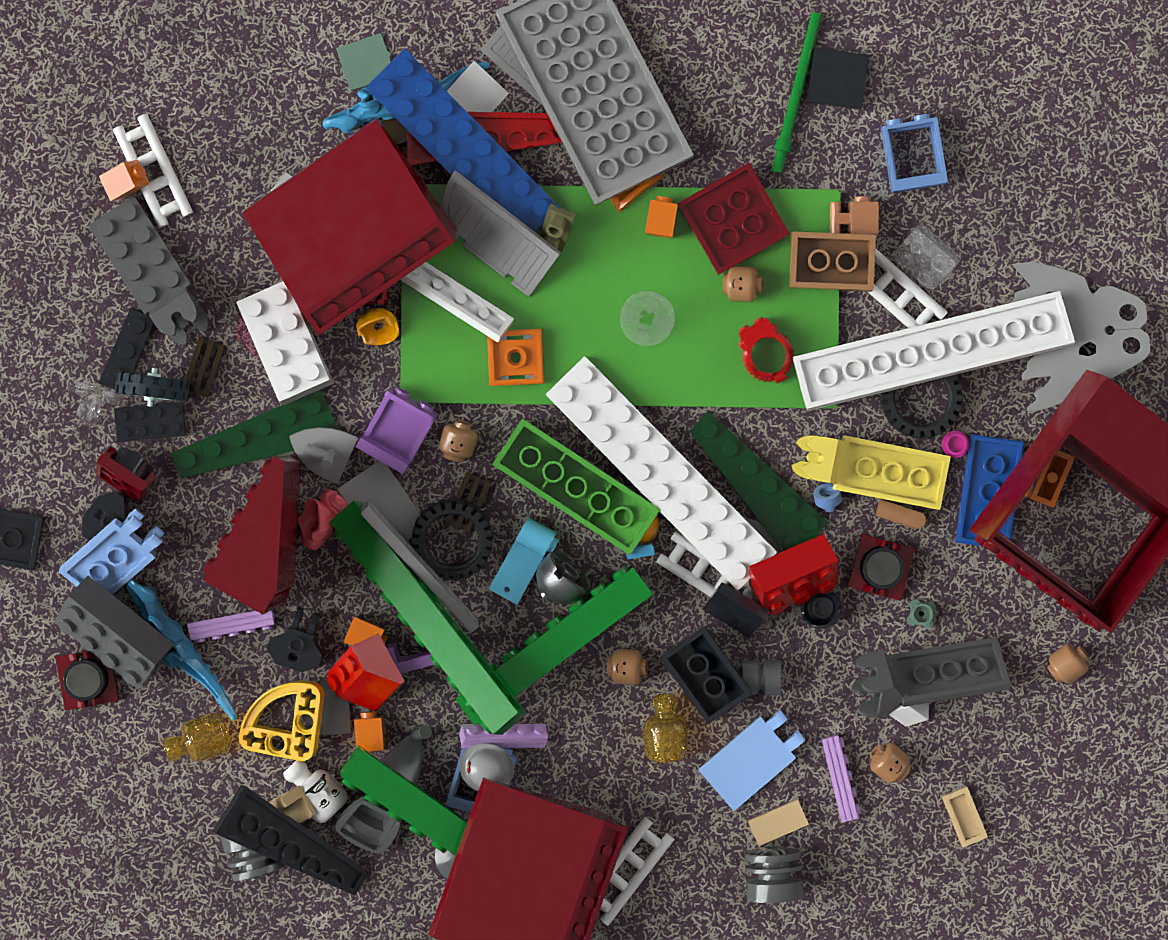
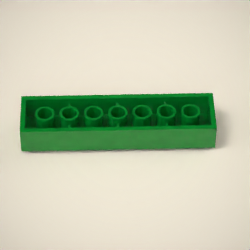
(568, 633)

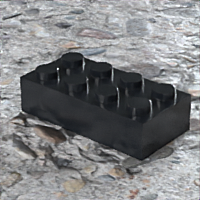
(150, 422)

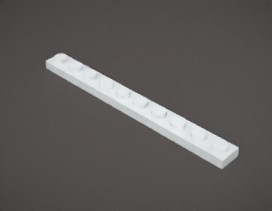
(454, 297)

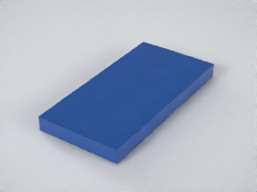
(986, 469)

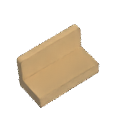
(294, 804)

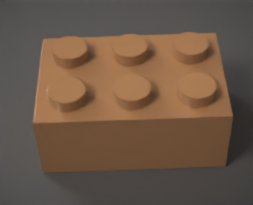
(832, 261)

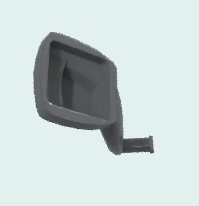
(371, 825)

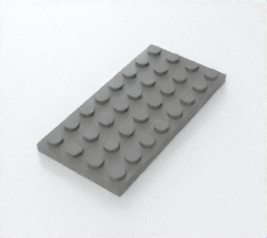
(596, 92)

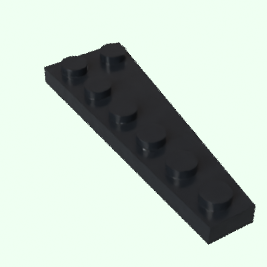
(270, 832)

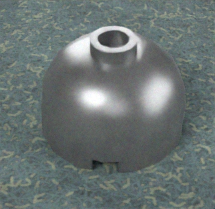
(559, 580)

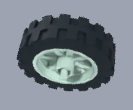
(152, 387)

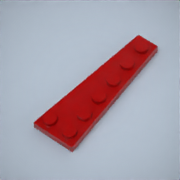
(508, 129)

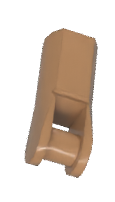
(900, 515)

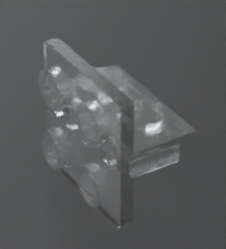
(925, 257)
(92, 408)

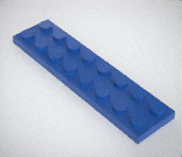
(457, 138)

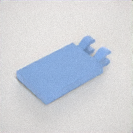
(114, 554)
(750, 760)

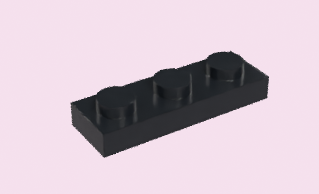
(128, 347)

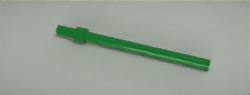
(783, 144)

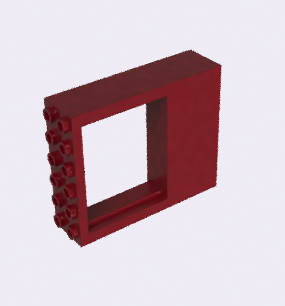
(1124, 448)

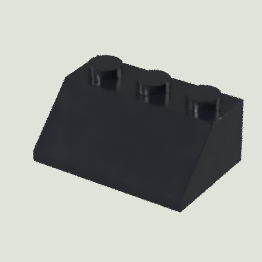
(705, 674)

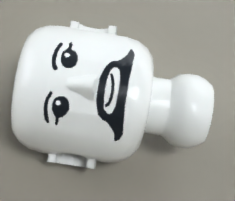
(320, 788)

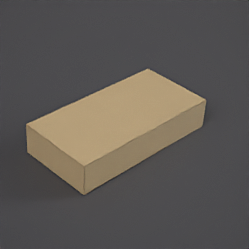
(964, 816)
(778, 822)

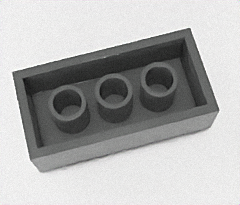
(113, 632)

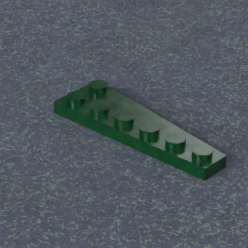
(255, 438)
(769, 498)

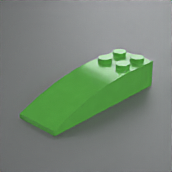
(576, 486)

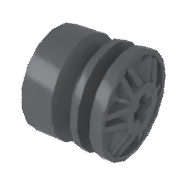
(252, 863)
(774, 876)

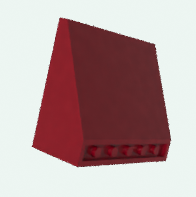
(349, 226)
(261, 550)
(528, 868)

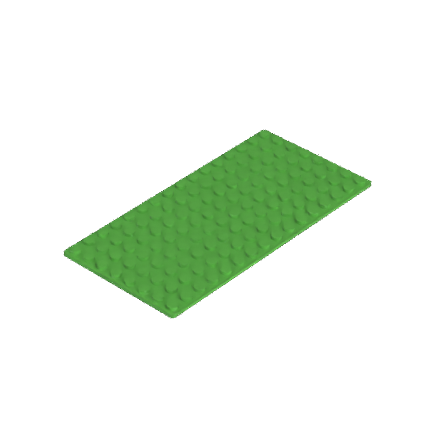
(582, 303)

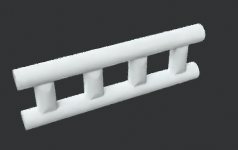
(169, 177)
(912, 290)
(694, 577)
(643, 867)

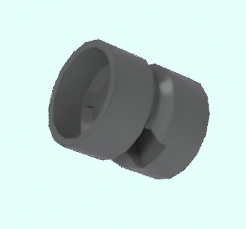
(762, 677)

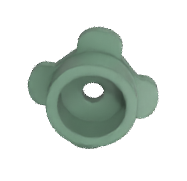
(925, 620)

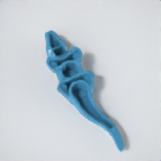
(371, 108)
(182, 652)

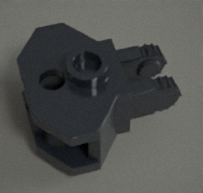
(114, 506)
(297, 642)

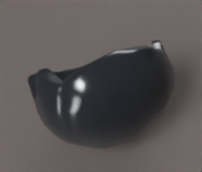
(828, 610)

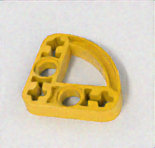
(291, 738)

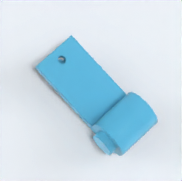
(523, 560)

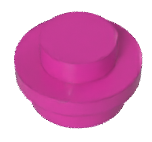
(955, 444)

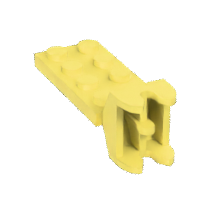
(875, 469)

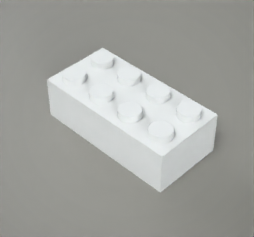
(284, 343)

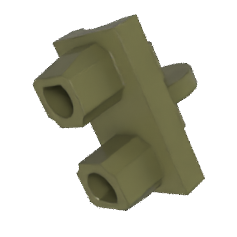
(557, 226)

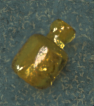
(665, 732)
(200, 738)

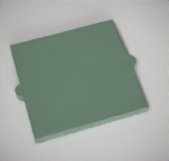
(363, 60)

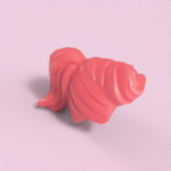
(316, 518)

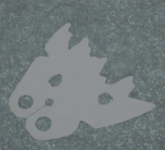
(1088, 318)

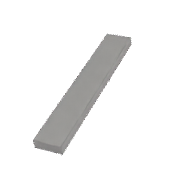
(419, 566)

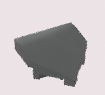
(335, 712)

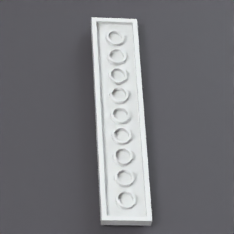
(933, 351)
(660, 472)

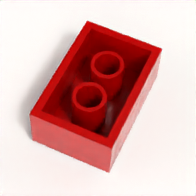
(794, 575)

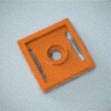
(531, 358)

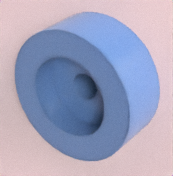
(827, 497)

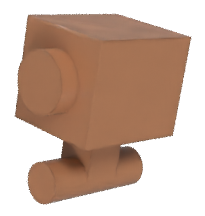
(861, 216)

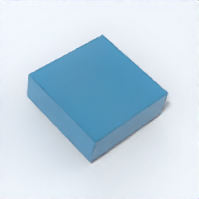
(641, 551)

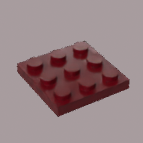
(733, 218)

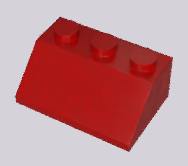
(365, 674)

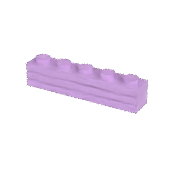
(230, 625)
(516, 737)
(840, 778)

